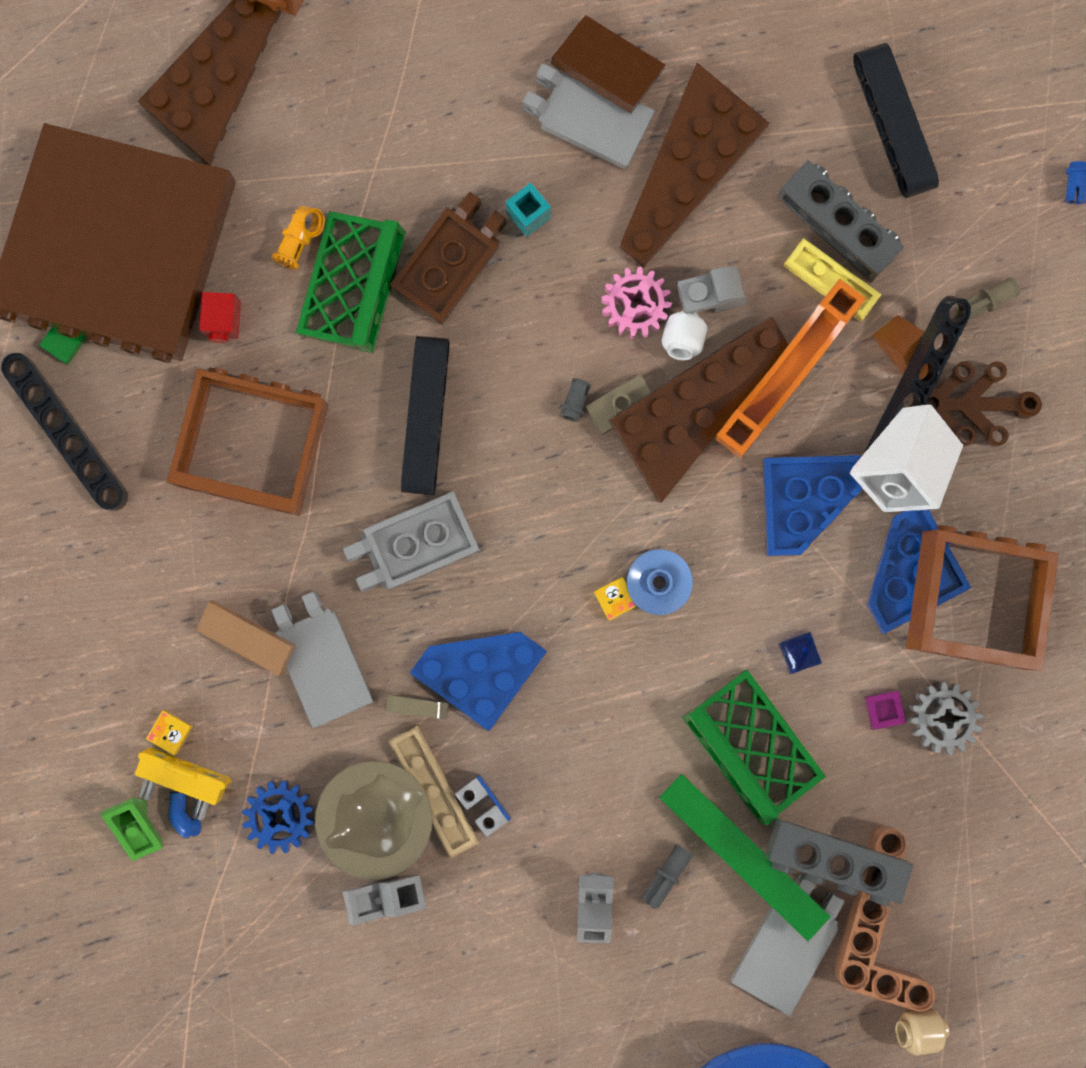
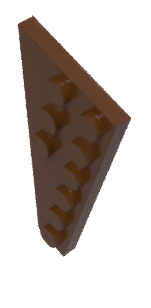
(211, 76)
(699, 149)
(683, 415)

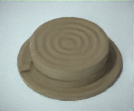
(373, 820)

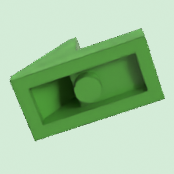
(133, 828)

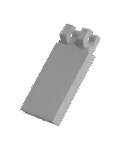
(587, 118)
(414, 543)
(322, 663)
(781, 960)

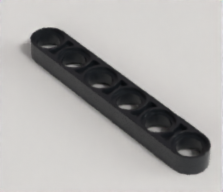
(927, 354)
(60, 434)

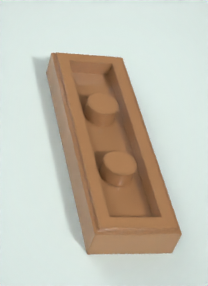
(246, 637)

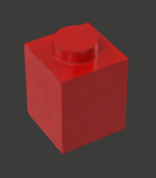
(220, 316)

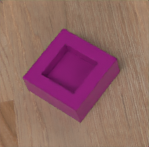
(885, 710)

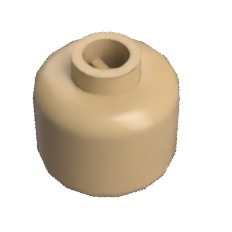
(922, 1032)

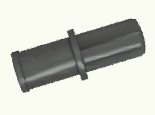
(667, 876)

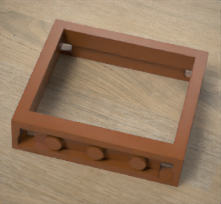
(246, 385)
(927, 592)

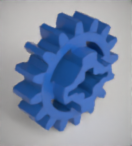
(271, 828)

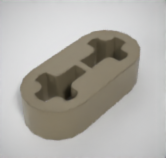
(416, 707)

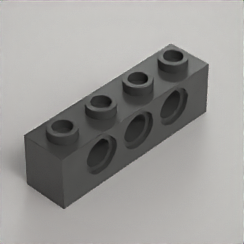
(842, 238)
(892, 871)

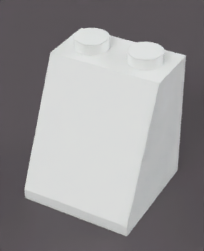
(910, 461)

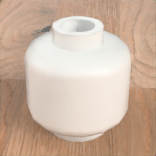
(684, 335)

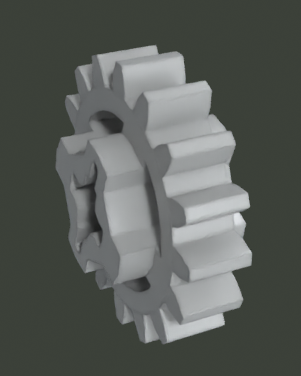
(945, 731)

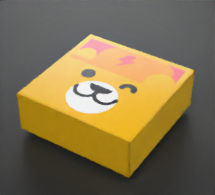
(614, 599)
(169, 732)

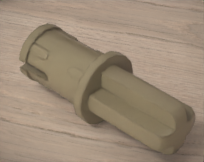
(993, 296)

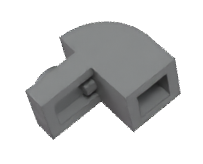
(717, 290)
(384, 898)
(595, 908)

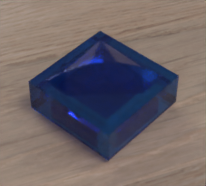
(800, 653)

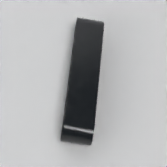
(895, 120)
(425, 415)

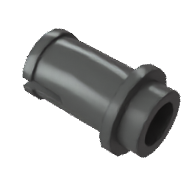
(575, 400)

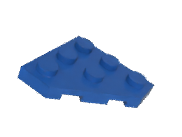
(804, 499)
(897, 570)
(480, 673)

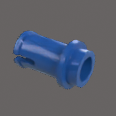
(1076, 182)

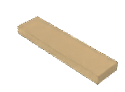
(447, 814)

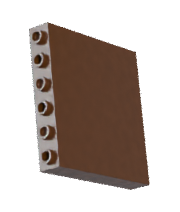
(112, 243)

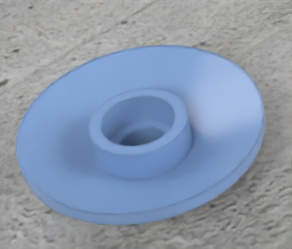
(676, 577)

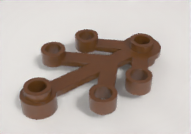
(971, 405)

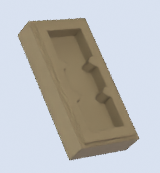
(615, 402)

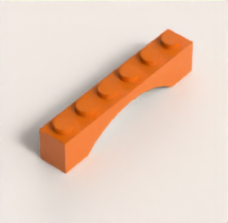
(790, 369)

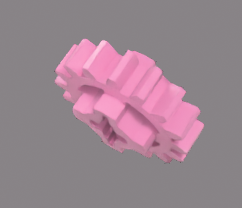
(647, 309)

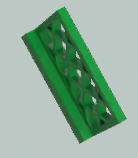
(377, 280)
(736, 769)

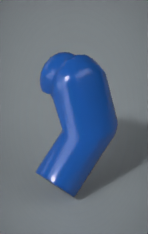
(178, 817)

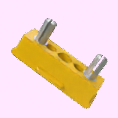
(182, 777)

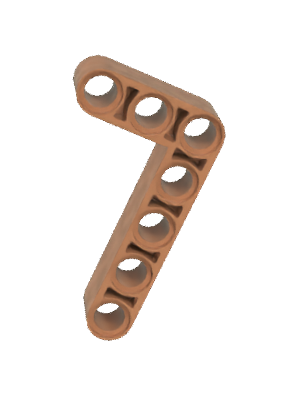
(865, 956)

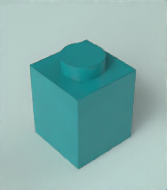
(528, 209)

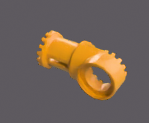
(297, 236)

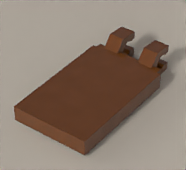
(449, 259)

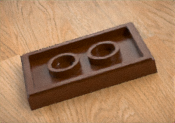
(607, 64)

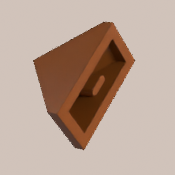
(899, 342)

